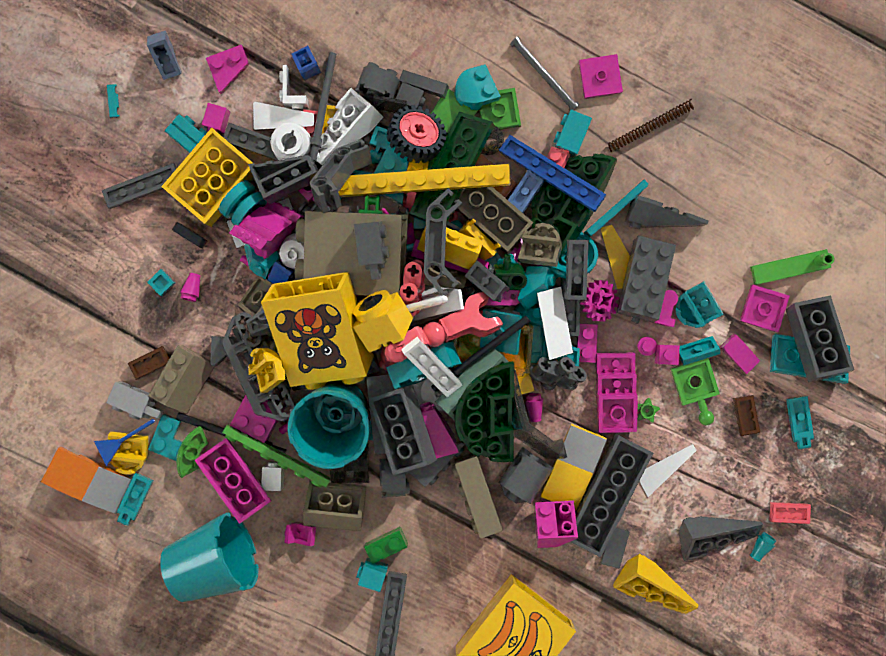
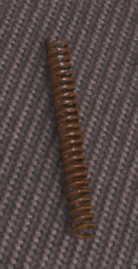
(651, 128)

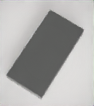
(615, 548)

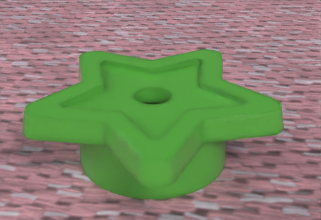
(650, 414)

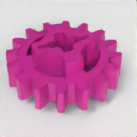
(600, 300)

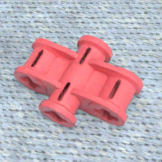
(413, 284)

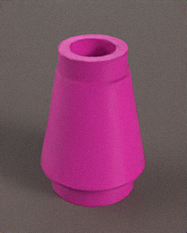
(191, 288)
(534, 406)

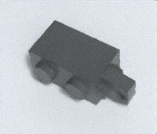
(371, 247)

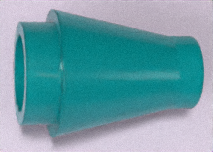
(762, 546)

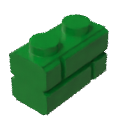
(386, 545)

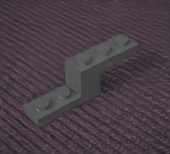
(575, 284)

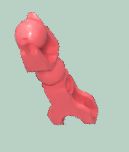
(449, 328)

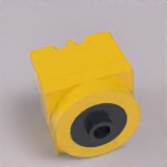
(381, 319)

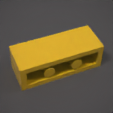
(458, 248)

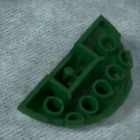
(561, 210)
(485, 414)

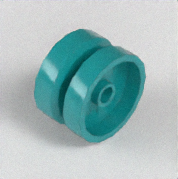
(241, 202)

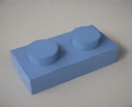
(526, 191)

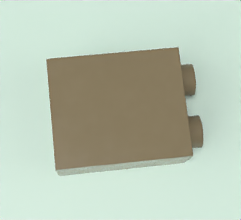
(332, 249)

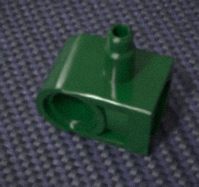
(507, 271)

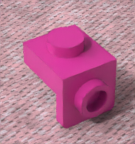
(300, 534)

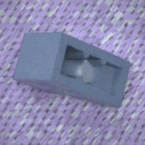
(163, 54)

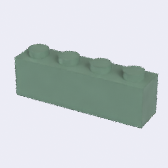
(490, 360)

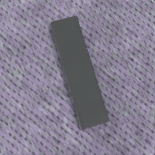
(424, 83)

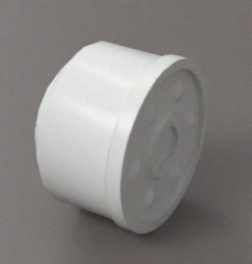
(290, 141)

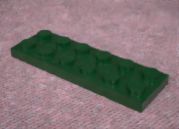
(460, 149)

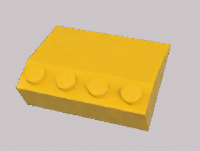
(208, 176)

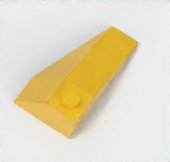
(647, 579)

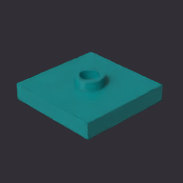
(511, 344)

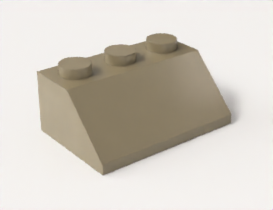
(182, 379)
(335, 506)

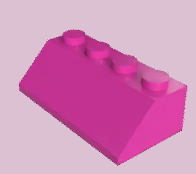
(233, 480)

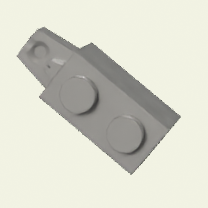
(133, 400)

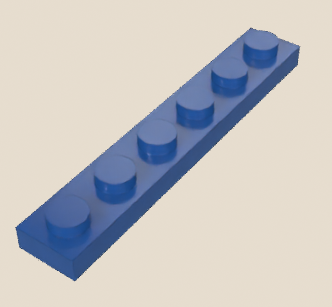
(552, 173)

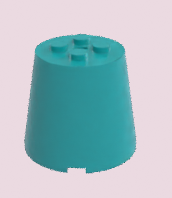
(324, 435)
(210, 561)

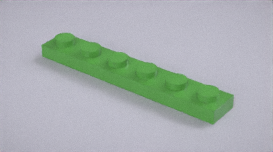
(284, 460)

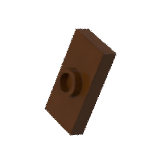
(149, 363)
(746, 415)

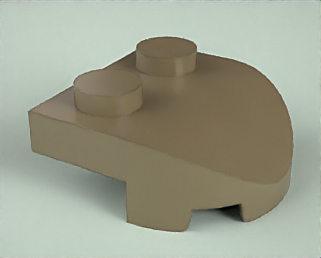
(541, 246)

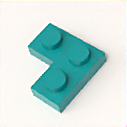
(164, 438)

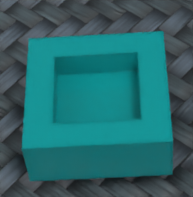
(161, 282)

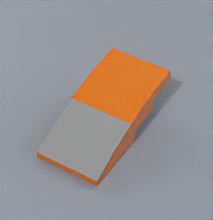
(86, 480)

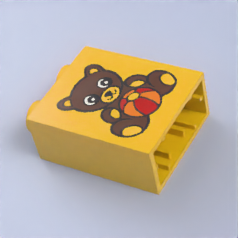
(315, 330)

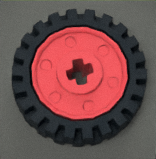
(416, 134)

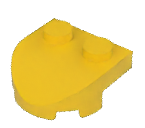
(267, 367)
(130, 454)

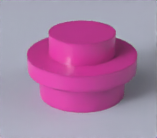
(647, 346)

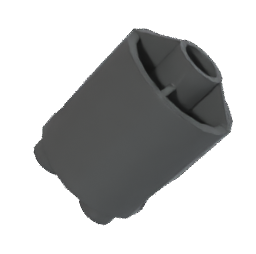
(525, 477)

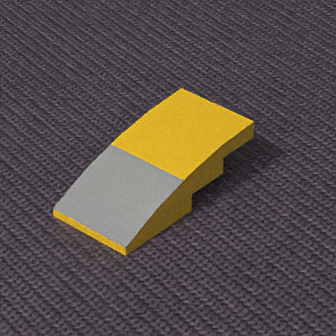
(572, 475)

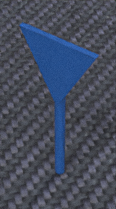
(108, 448)

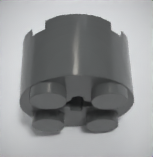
(377, 82)
(392, 484)

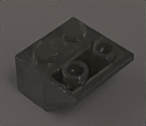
(353, 472)

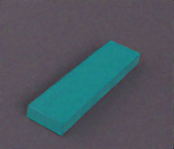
(616, 208)

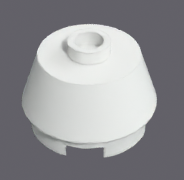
(291, 251)

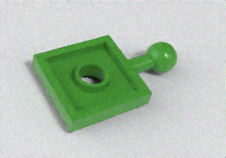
(706, 388)

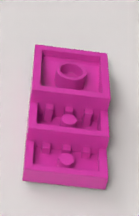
(616, 392)

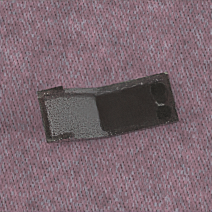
(529, 434)

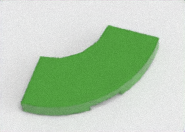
(189, 451)

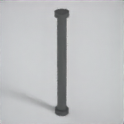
(544, 74)

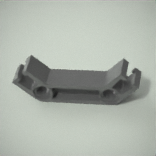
(336, 171)
(436, 239)

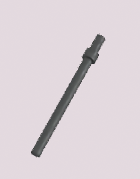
(316, 140)

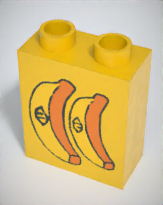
(517, 625)

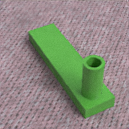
(791, 266)

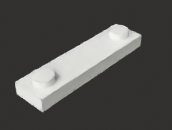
(431, 367)

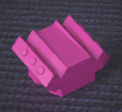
(267, 228)

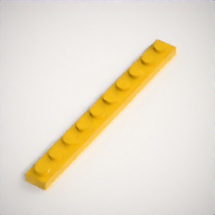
(426, 180)

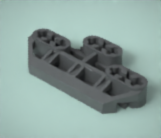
(242, 373)

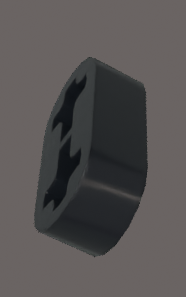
(189, 235)

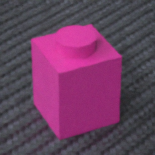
(216, 118)
(667, 354)

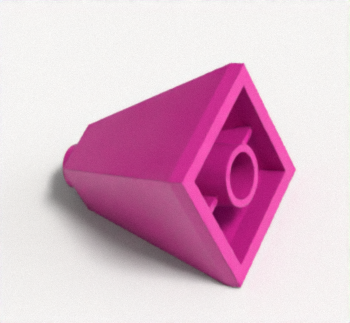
(439, 431)

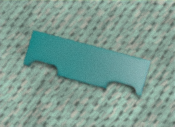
(113, 100)

